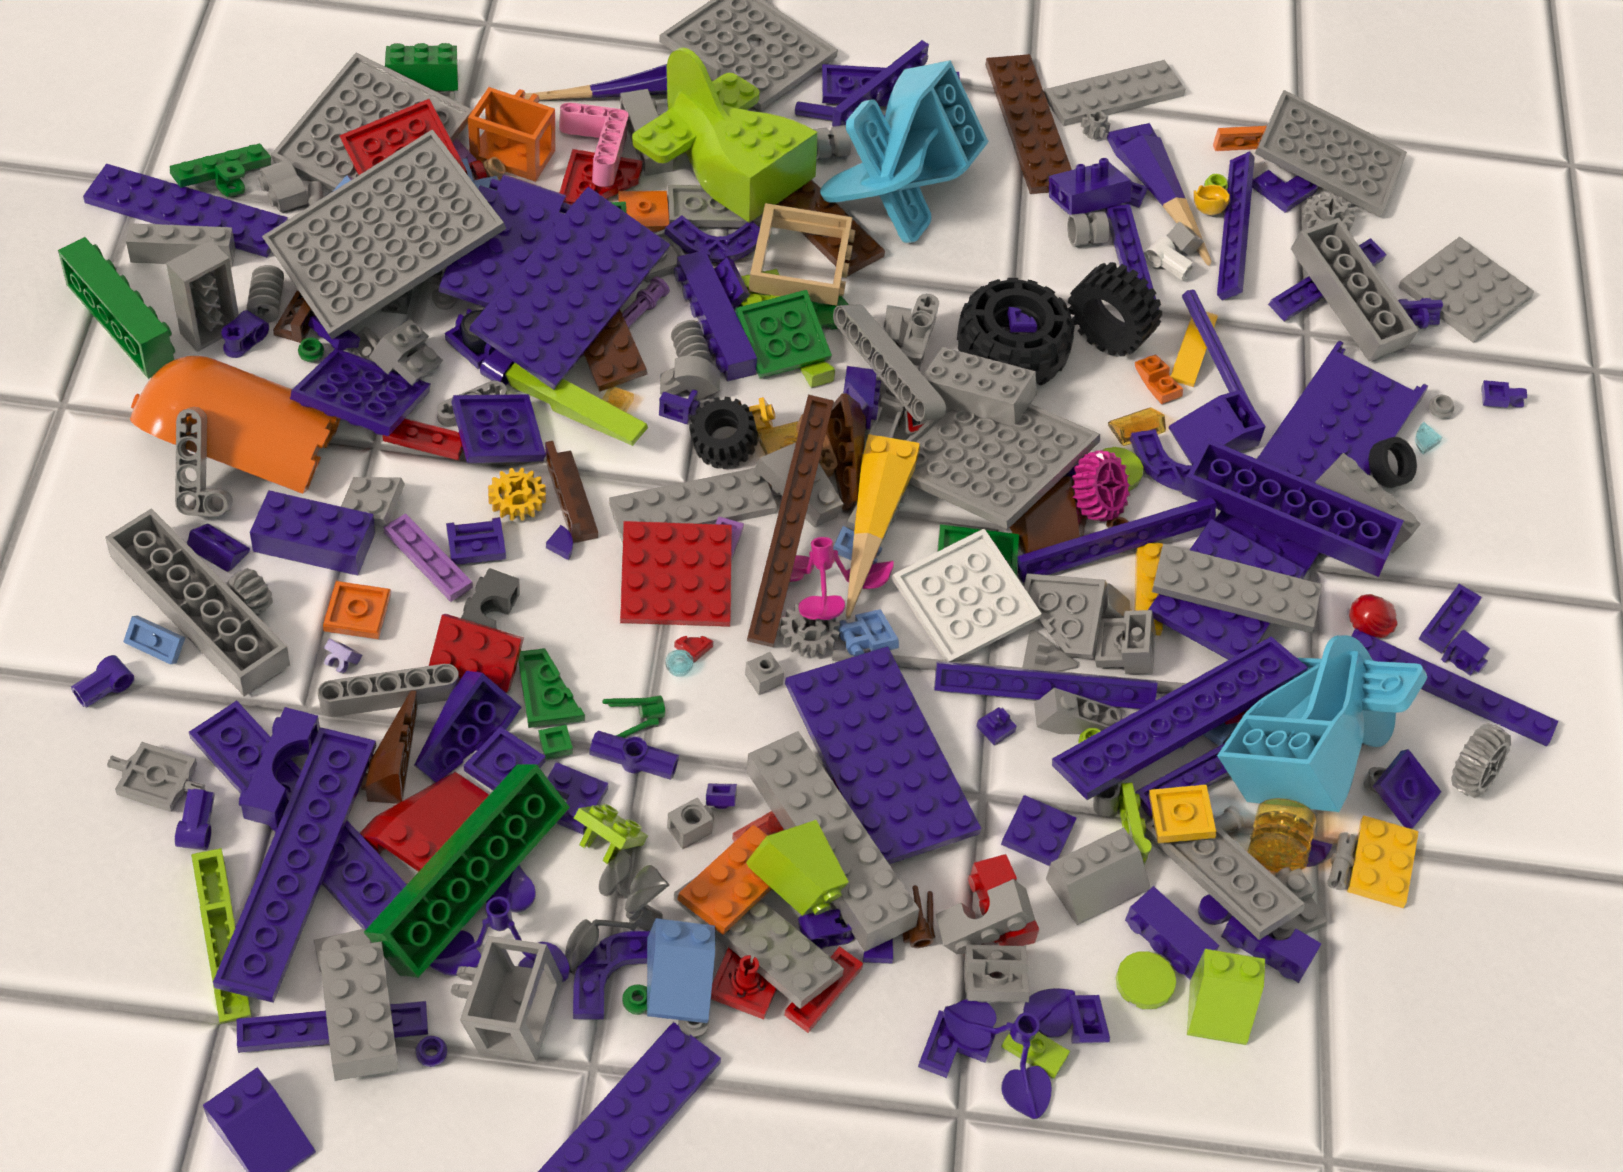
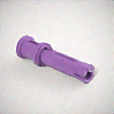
(646, 300)

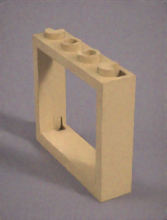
(807, 222)

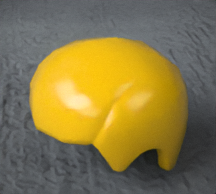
(1211, 199)

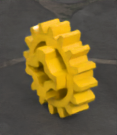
(516, 494)

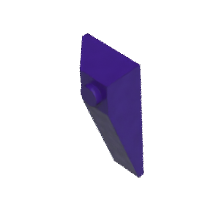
(465, 724)

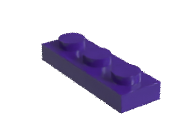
(1450, 618)

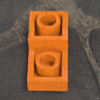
(1156, 377)

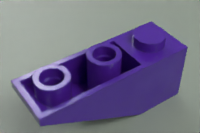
(865, 389)

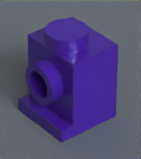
(1467, 653)

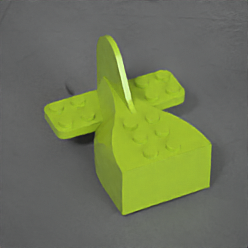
(734, 152)

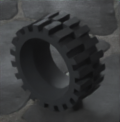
(1128, 296)

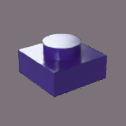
(721, 795)

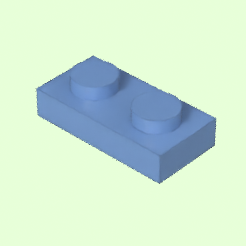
(154, 639)

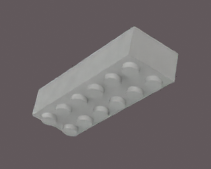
(1354, 289)

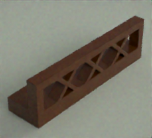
(298, 321)
(570, 494)

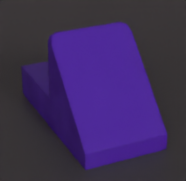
(1088, 1020)

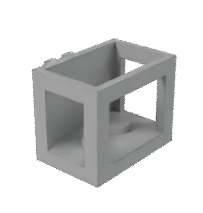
(509, 1003)

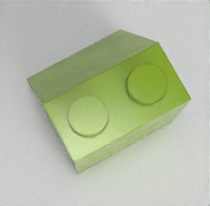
(800, 868)
(1225, 996)

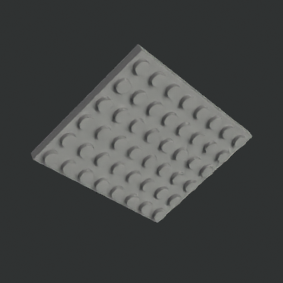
(383, 233)

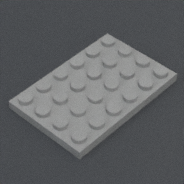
(1331, 153)

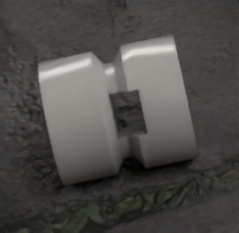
(839, 142)
(1088, 228)

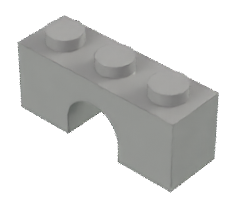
(1007, 912)

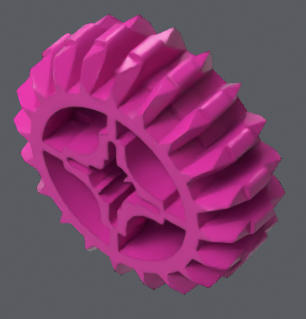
(1101, 486)

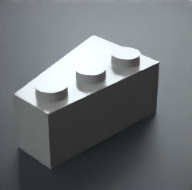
(824, 500)

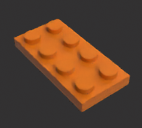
(727, 885)

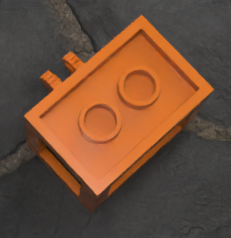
(514, 132)

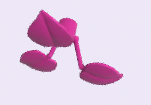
(823, 557)

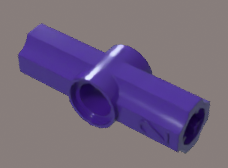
(648, 760)

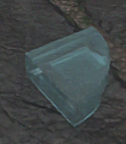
(1426, 438)

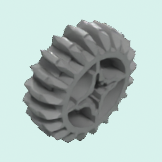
(1481, 760)

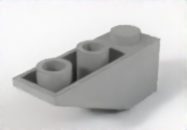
(1073, 714)

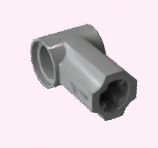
(896, 323)

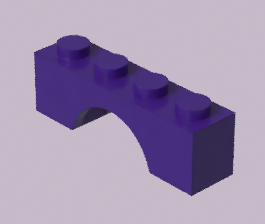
(291, 737)

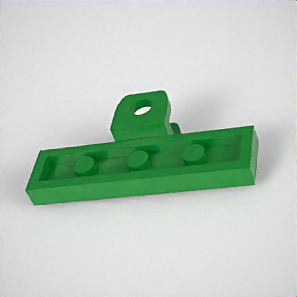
(223, 167)

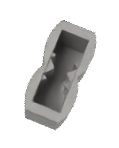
(283, 186)

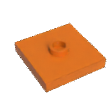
(647, 208)
(357, 610)

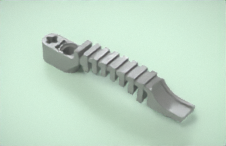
(914, 347)

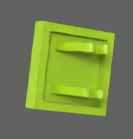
(605, 822)

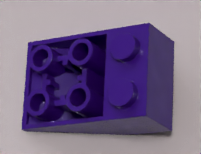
(1225, 420)

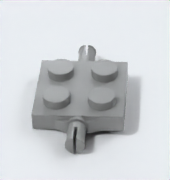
(155, 776)

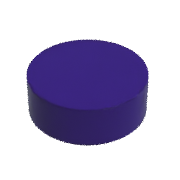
(1211, 910)

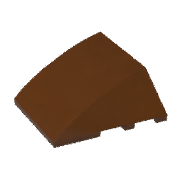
(1051, 519)

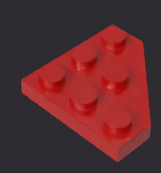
(580, 172)

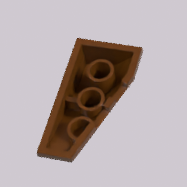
(846, 437)
(390, 762)

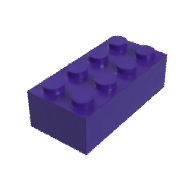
(312, 532)

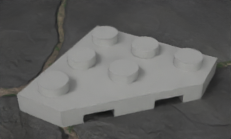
(1069, 610)

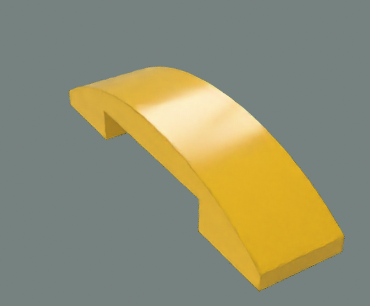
(1191, 354)

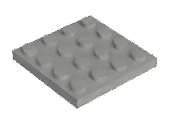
(1471, 286)

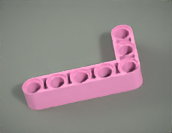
(603, 123)

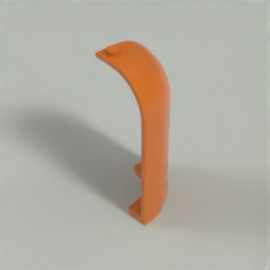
(248, 419)

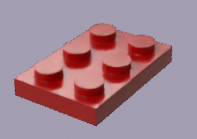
(477, 649)

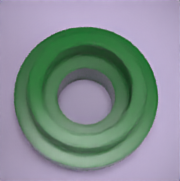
(310, 349)
(631, 1005)

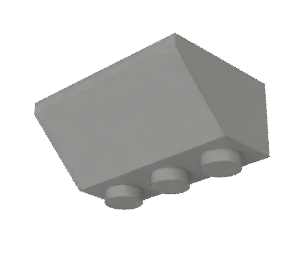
(1099, 876)

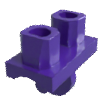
(1423, 312)

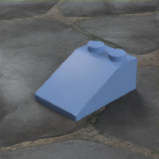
(680, 970)

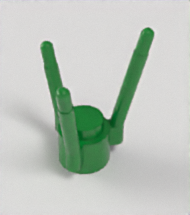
(649, 708)

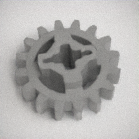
(1325, 208)
(810, 633)

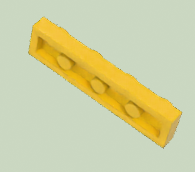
(1145, 571)

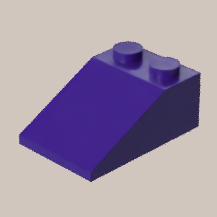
(258, 1126)

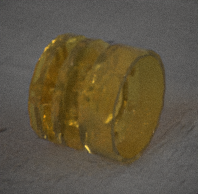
(1282, 834)

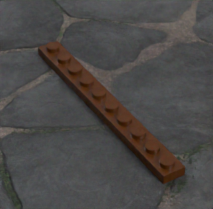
(790, 521)

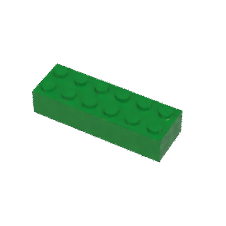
(117, 306)

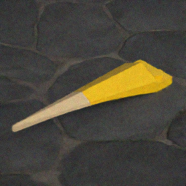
(883, 480)

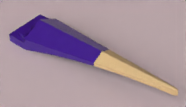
(653, 79)
(1148, 160)

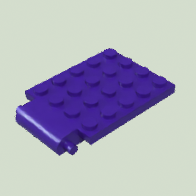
(528, 216)

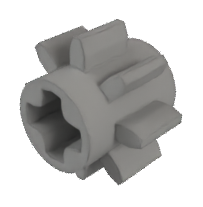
(1095, 124)

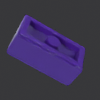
(217, 547)

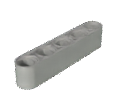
(375, 686)

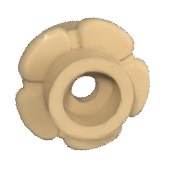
(494, 167)

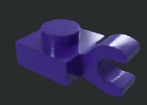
(1500, 395)

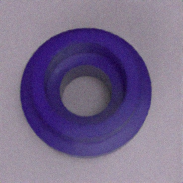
(429, 1043)

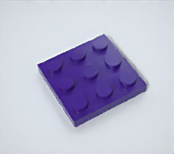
(498, 428)

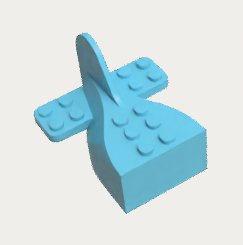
(921, 141)
(1310, 731)

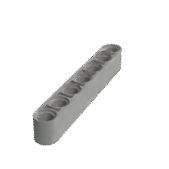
(889, 362)

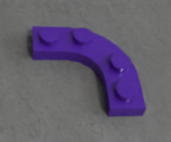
(717, 248)
(1157, 462)
(592, 974)

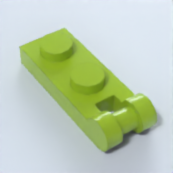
(1134, 825)

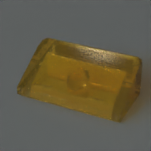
(1136, 422)

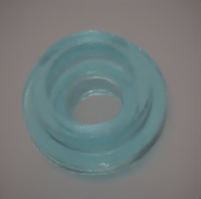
(679, 669)

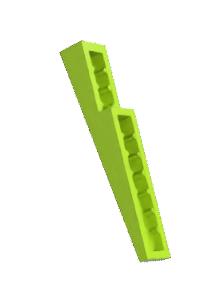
(579, 406)
(218, 926)

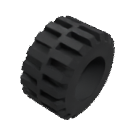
(718, 415)

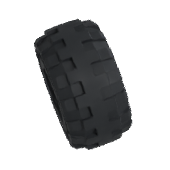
(1041, 351)

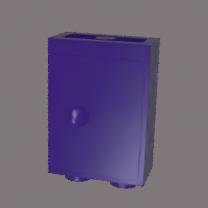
(1090, 188)

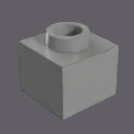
(1184, 239)
(764, 673)

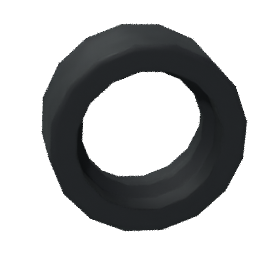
(1405, 460)

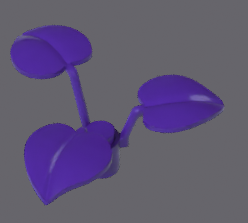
(513, 895)
(1046, 1012)

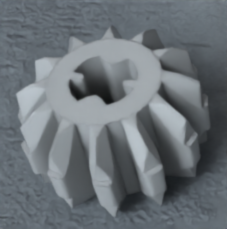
(251, 590)

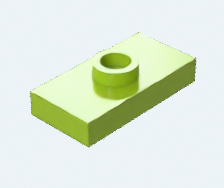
(1041, 1053)

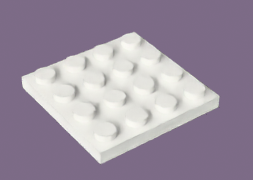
(966, 596)

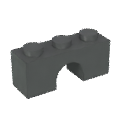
(492, 593)

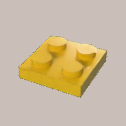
(1182, 814)

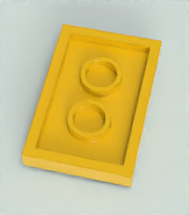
(1383, 861)

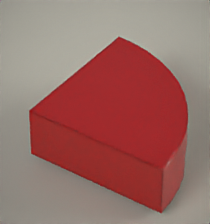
(694, 646)

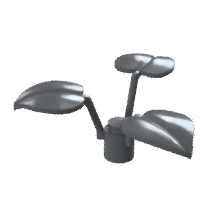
(643, 889)

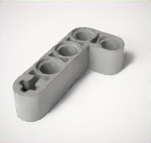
(196, 461)

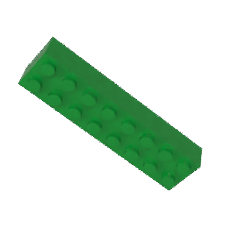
(467, 870)

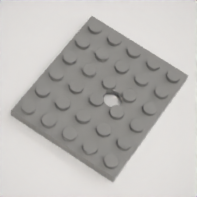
(722, 35)

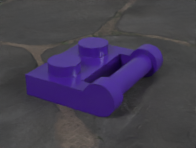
(476, 547)

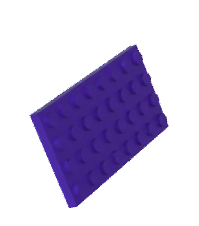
(569, 288)
(883, 754)

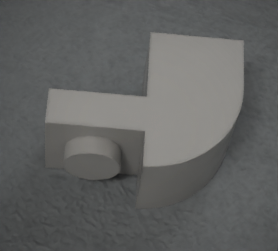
(691, 374)

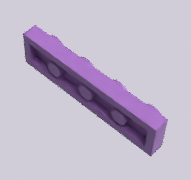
(428, 557)

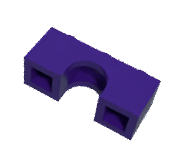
(1287, 956)

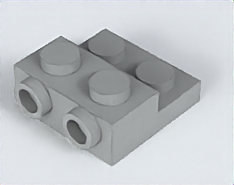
(1311, 917)

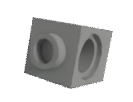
(688, 833)

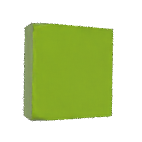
(818, 374)

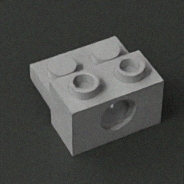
(406, 353)
(1134, 652)
(996, 973)

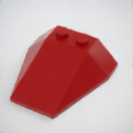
(425, 820)

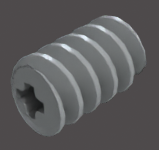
(265, 292)
(689, 340)

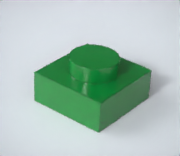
(555, 742)

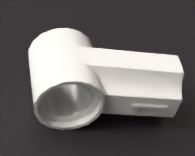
(1163, 254)

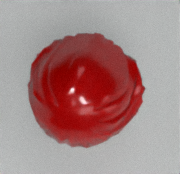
(1373, 615)

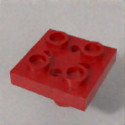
(746, 981)

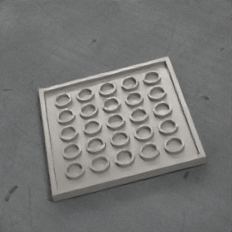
(355, 98)
(997, 466)

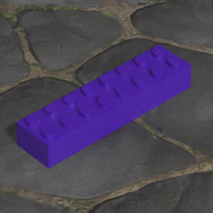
(1293, 507)

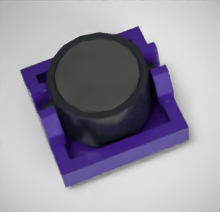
(466, 342)

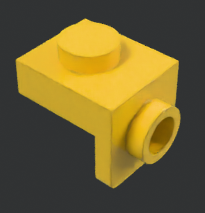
(763, 414)

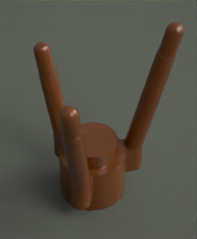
(923, 933)

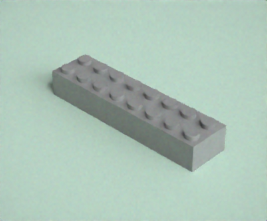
(198, 602)
(801, 792)

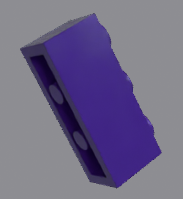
(1169, 931)

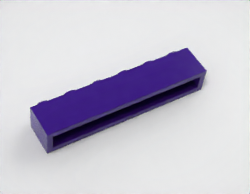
(716, 316)

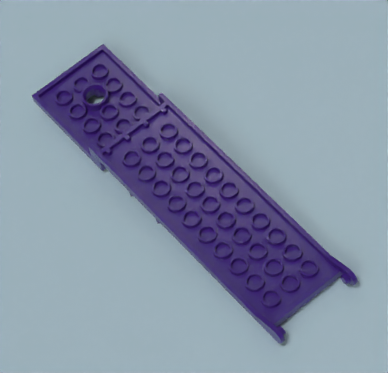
(1338, 413)

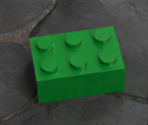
(427, 65)

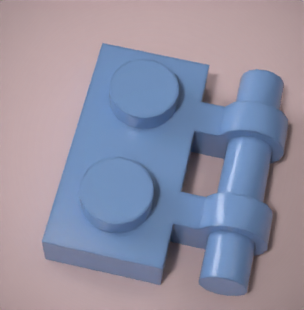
(874, 630)

